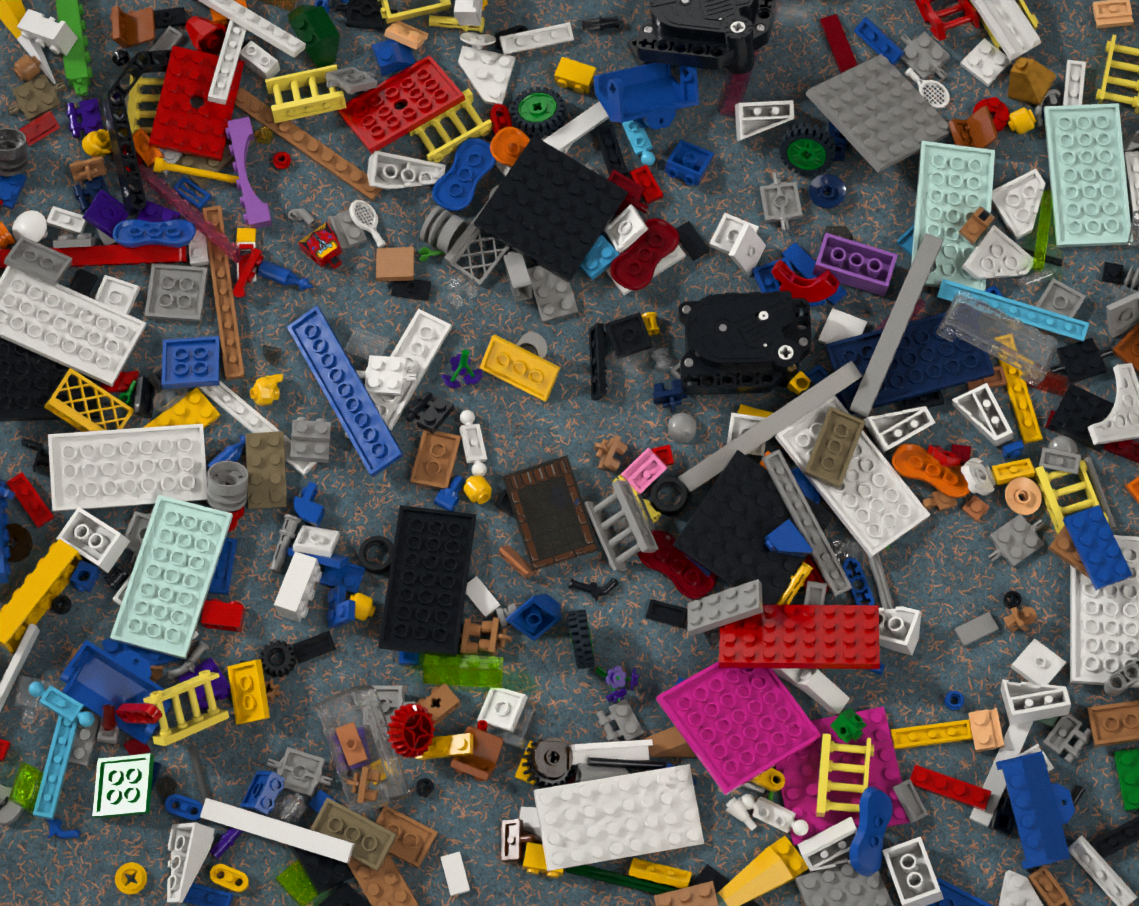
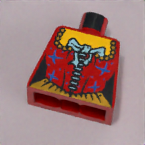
(322, 247)

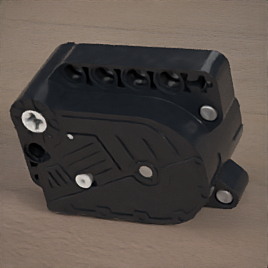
(706, 33)
(737, 348)

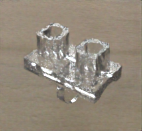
(454, 298)

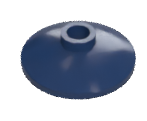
(827, 183)

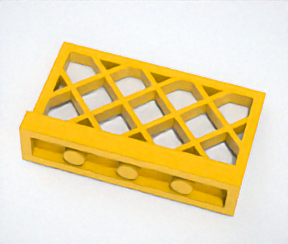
(76, 418)

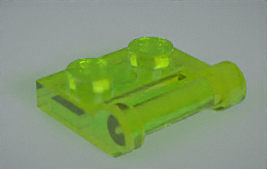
(24, 787)

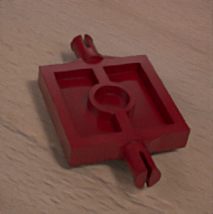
(634, 190)

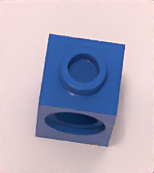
(82, 569)

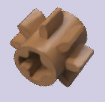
(271, 695)

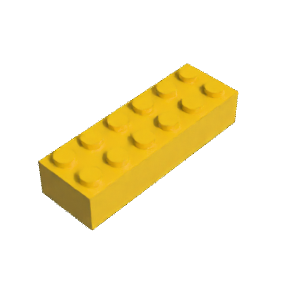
(37, 593)

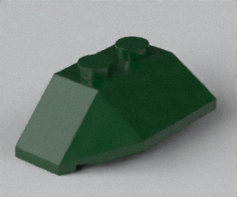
(318, 32)

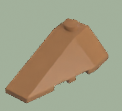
(669, 744)

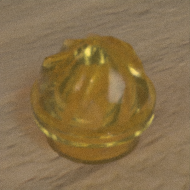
(264, 135)

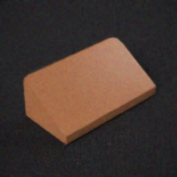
(516, 561)

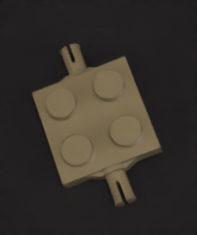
(36, 97)

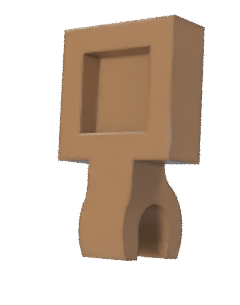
(940, 501)

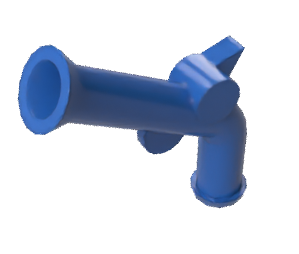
(55, 829)

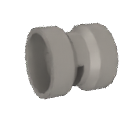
(503, 613)

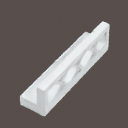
(612, 750)

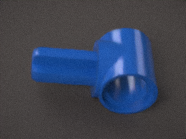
(448, 497)

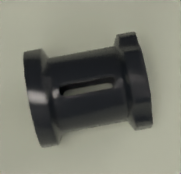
(116, 577)

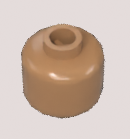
(27, 68)

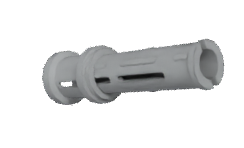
(286, 534)

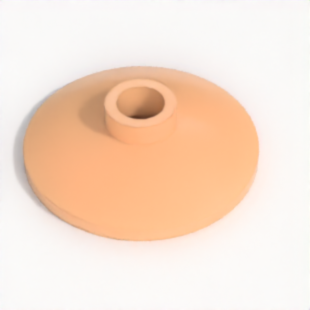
(1028, 490)

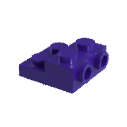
(219, 685)

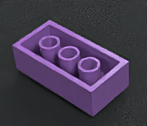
(856, 264)

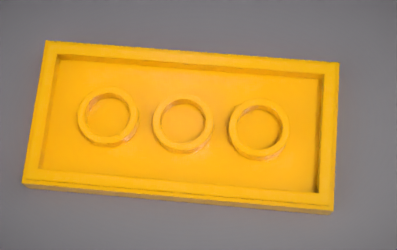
(519, 367)

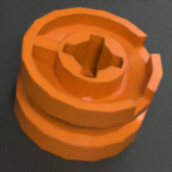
(5, 237)

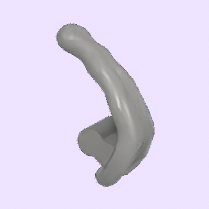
(1051, 101)

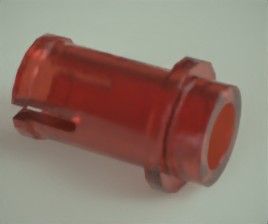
(109, 717)

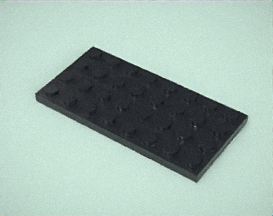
(427, 581)

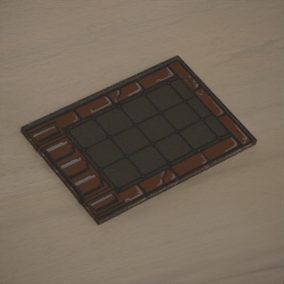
(550, 513)

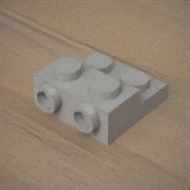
(310, 440)

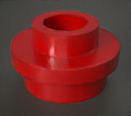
(284, 164)

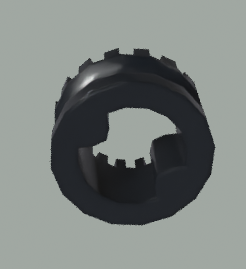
(1008, 595)
(430, 785)

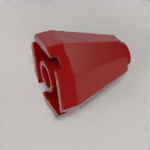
(206, 33)

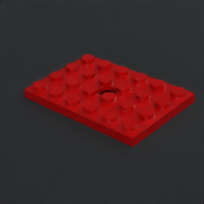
(374, 112)
(187, 128)

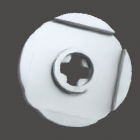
(979, 478)

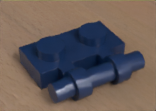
(93, 188)

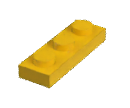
(449, 747)
(660, 873)

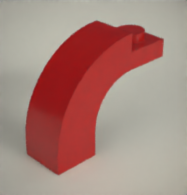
(809, 289)

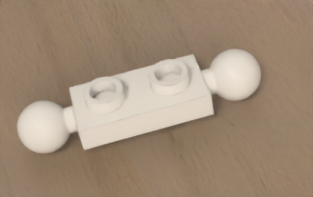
(473, 443)
(774, 814)

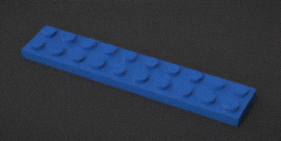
(345, 391)

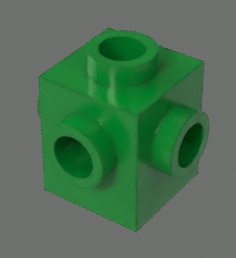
(848, 726)

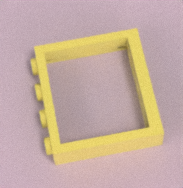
(386, 13)

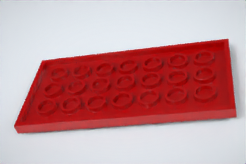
(803, 638)

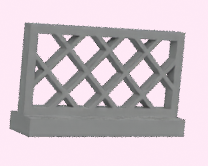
(463, 244)

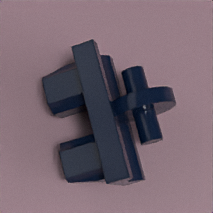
(668, 398)

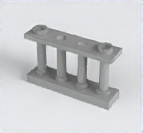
(636, 519)

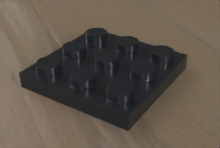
(1077, 413)

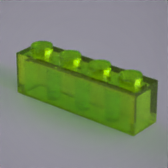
(464, 670)

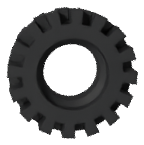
(270, 650)

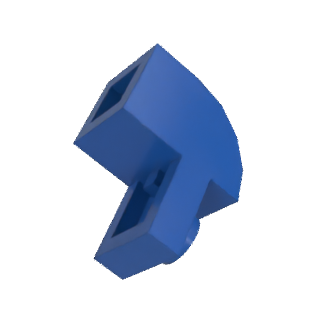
(306, 509)

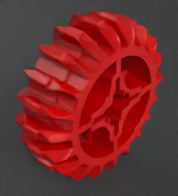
(417, 739)

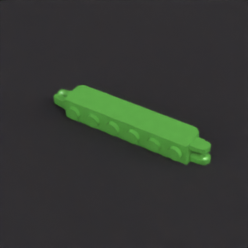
(77, 59)

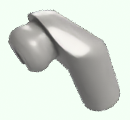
(301, 215)

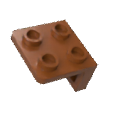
(132, 27)
(976, 131)
(484, 758)

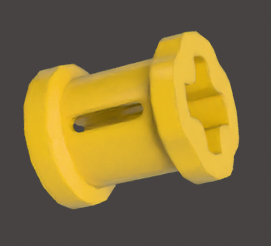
(650, 317)

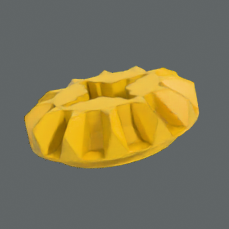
(130, 869)

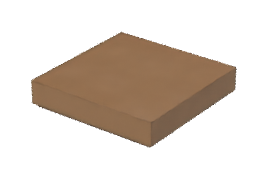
(395, 264)

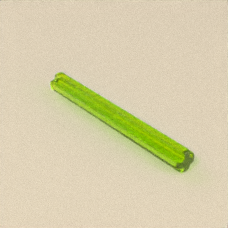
(1043, 230)

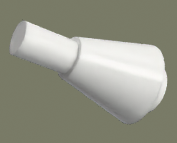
(737, 809)

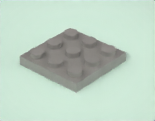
(176, 292)

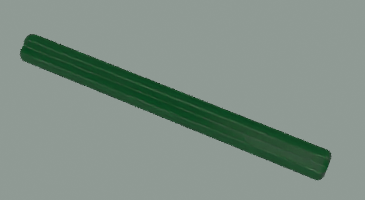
(620, 879)

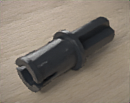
(600, 23)

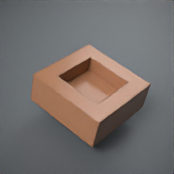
(975, 508)

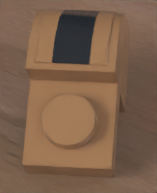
(976, 225)

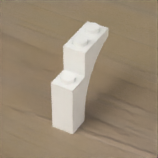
(816, 686)

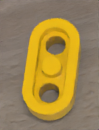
(766, 780)
(230, 877)

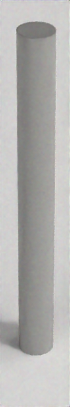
(1099, 491)

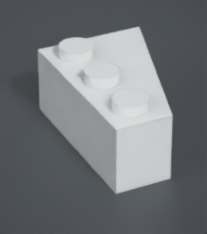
(761, 116)
(985, 414)

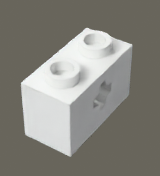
(259, 61)

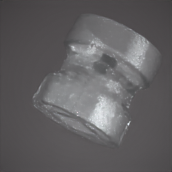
(662, 360)

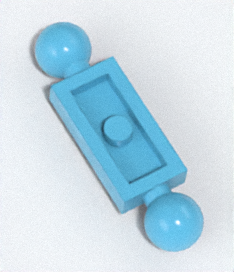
(640, 142)
(61, 704)

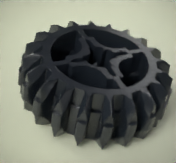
(539, 779)

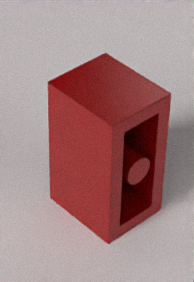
(223, 615)

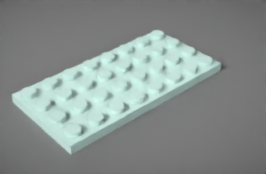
(1087, 175)
(949, 190)
(171, 577)

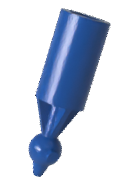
(282, 275)
(230, 453)

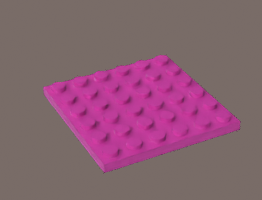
(738, 722)
(802, 775)

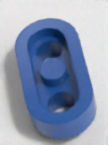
(185, 807)

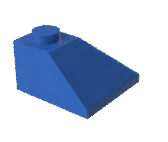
(392, 56)
(787, 541)
(536, 616)

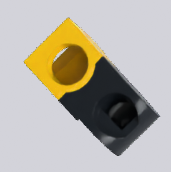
(800, 384)

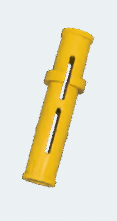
(795, 584)

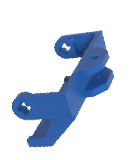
(646, 94)
(101, 679)
(1037, 809)

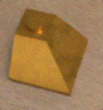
(1029, 81)

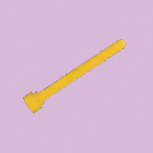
(161, 165)

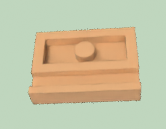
(1112, 13)
(406, 34)
(986, 730)

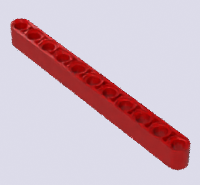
(116, 255)

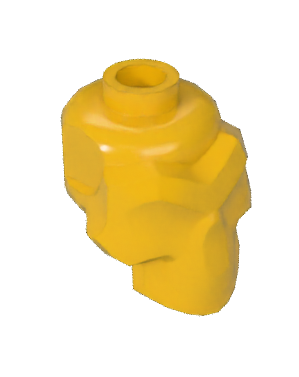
(97, 143)
(266, 389)

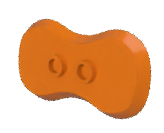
(508, 145)
(916, 463)

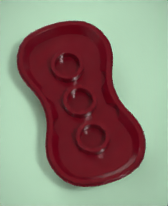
(637, 264)
(680, 569)

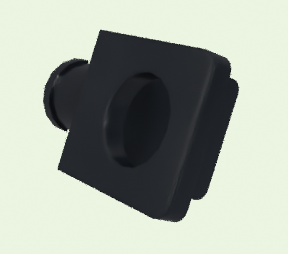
(41, 458)

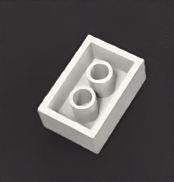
(93, 539)
(298, 587)
(913, 873)

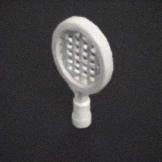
(924, 83)
(370, 228)

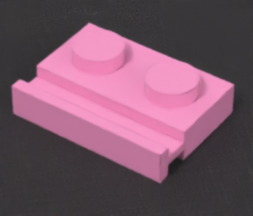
(644, 470)

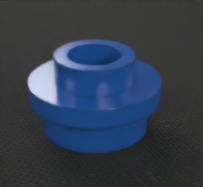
(954, 694)

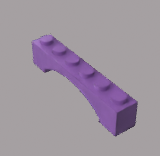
(241, 135)

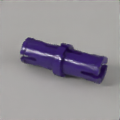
(225, 842)

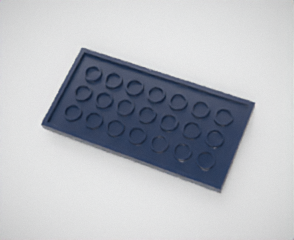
(920, 365)

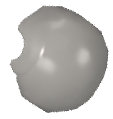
(682, 427)
(1063, 443)

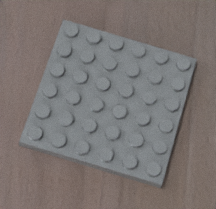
(879, 112)

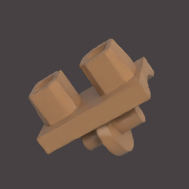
(88, 169)
(608, 451)
(1020, 618)
(492, 628)
(470, 629)
(368, 775)

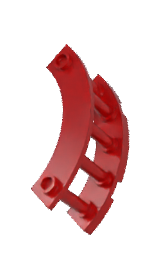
(940, 27)

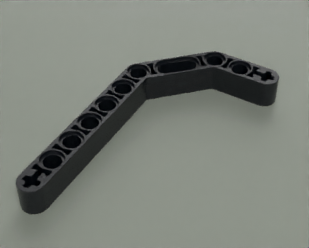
(135, 199)

